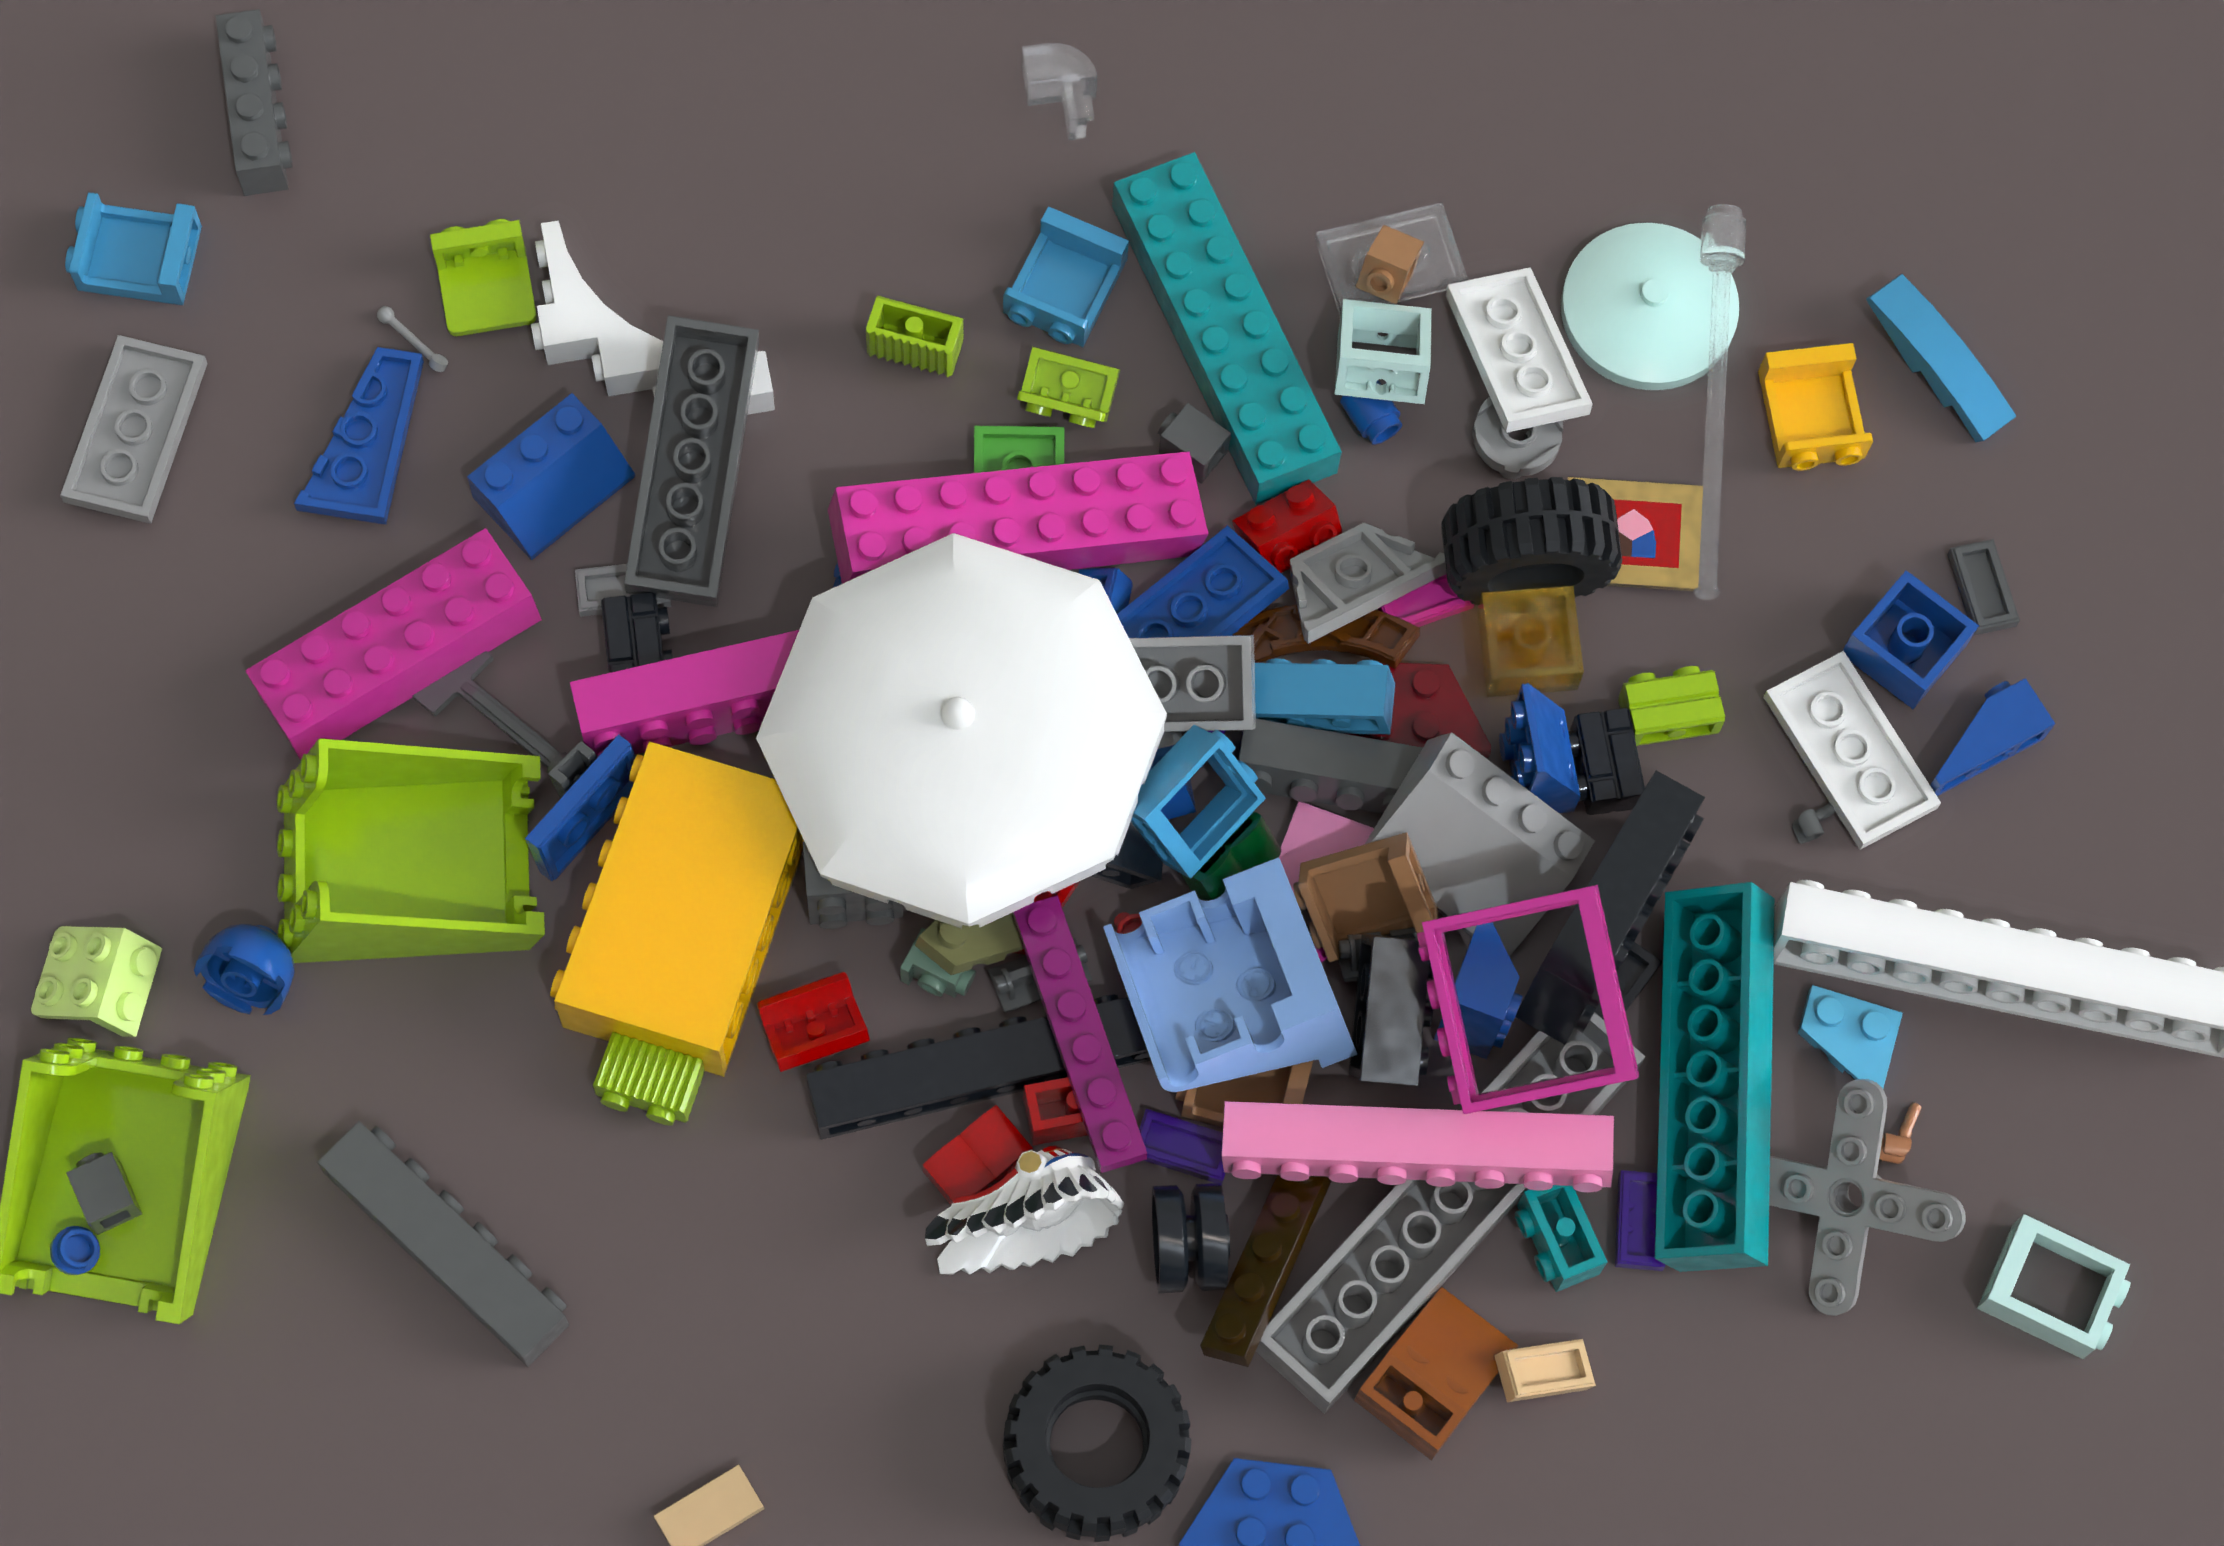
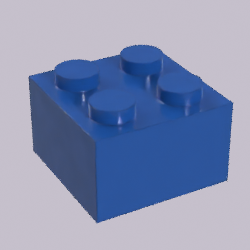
(1909, 639)

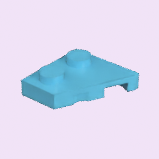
(1851, 1032)

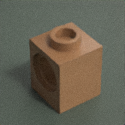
(1389, 264)

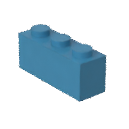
(1326, 695)

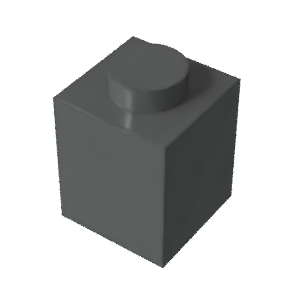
(1199, 435)
(103, 1192)

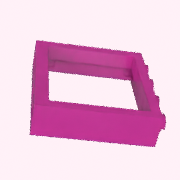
(1453, 1037)

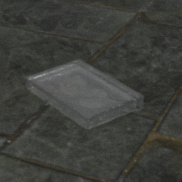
(1346, 247)

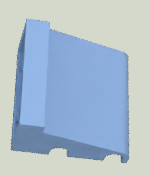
(1230, 984)

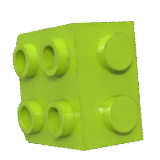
(484, 277)

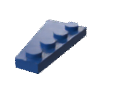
(367, 444)

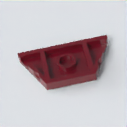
(1431, 705)

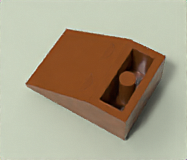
(1434, 1373)

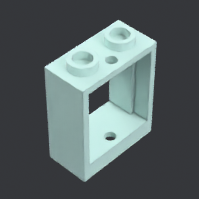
(1360, 368)
(1999, 1303)

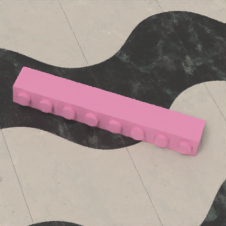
(1418, 1145)

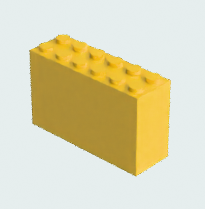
(681, 907)

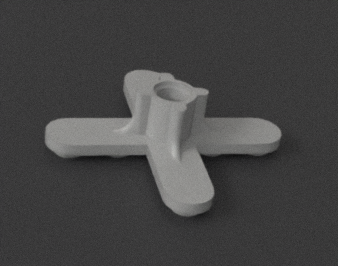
(1884, 1204)

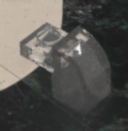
(1061, 75)

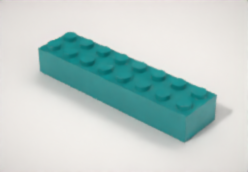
(1225, 327)
(1715, 1078)

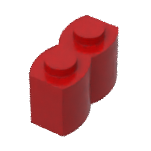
(977, 1156)

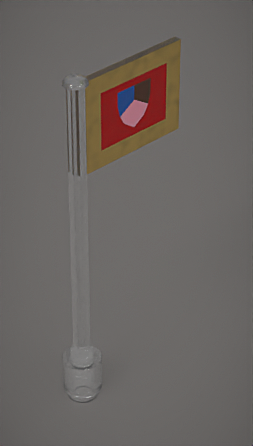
(1674, 528)

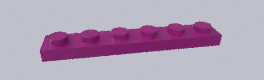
(1079, 1035)

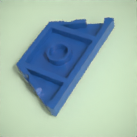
(1272, 1507)

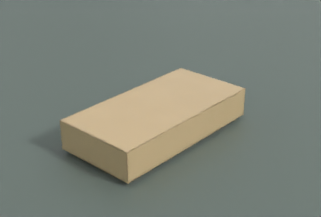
(1544, 1370)
(710, 1510)

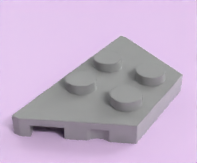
(1356, 576)

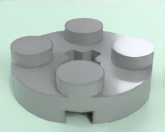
(1510, 455)

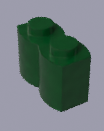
(1244, 849)

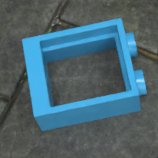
(1216, 821)

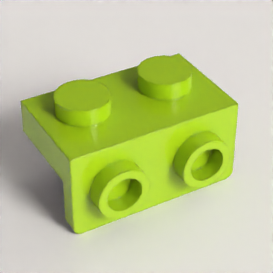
(1068, 386)

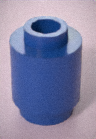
(1373, 417)

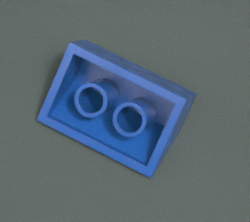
(550, 476)
(1486, 991)

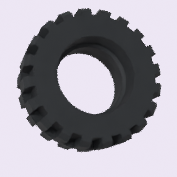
(1531, 538)
(1108, 1378)

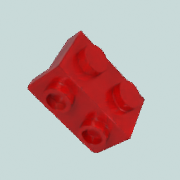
(1289, 524)
(812, 1021)

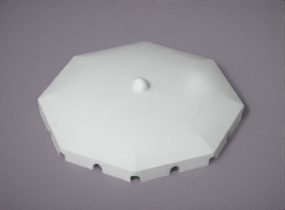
(962, 731)

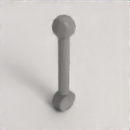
(436, 361)

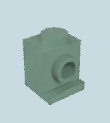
(932, 976)

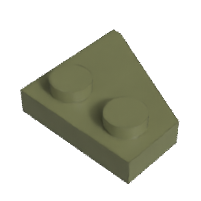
(963, 948)

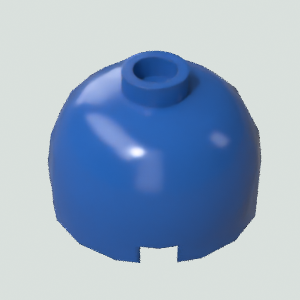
(247, 968)

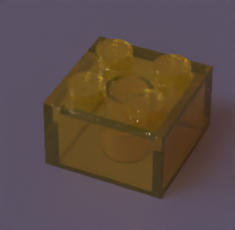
(1530, 640)

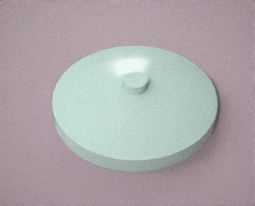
(1642, 306)

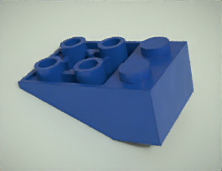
(1540, 749)

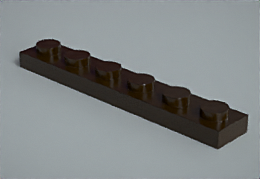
(1263, 1269)

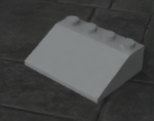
(1481, 835)

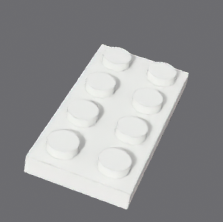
(1518, 350)
(1851, 750)

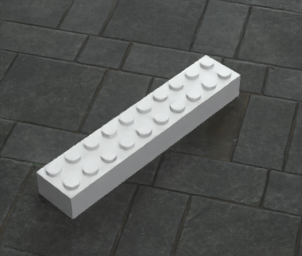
(2000, 967)

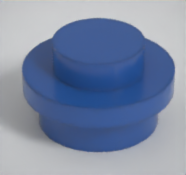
(75, 1250)

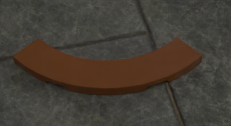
(1371, 636)

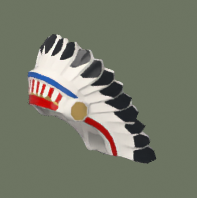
(1034, 1213)

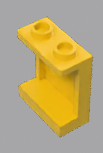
(1813, 407)

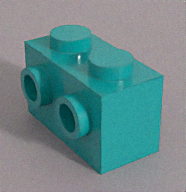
(1561, 1235)

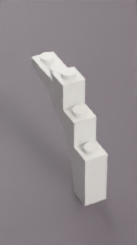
(581, 326)

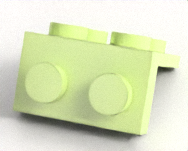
(97, 977)

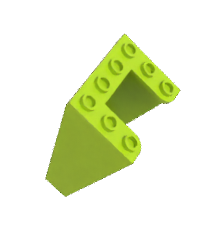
(405, 852)
(175, 1142)

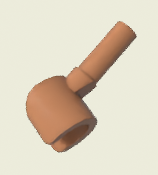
(1896, 1147)

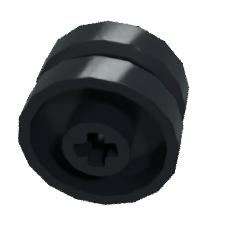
(1193, 1237)

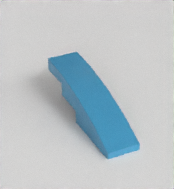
(1942, 357)

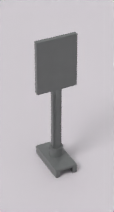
(562, 767)

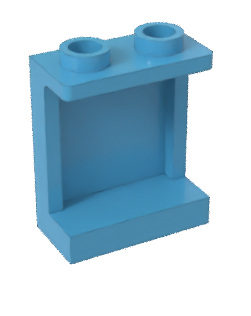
(133, 251)
(1066, 278)

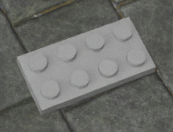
(134, 429)

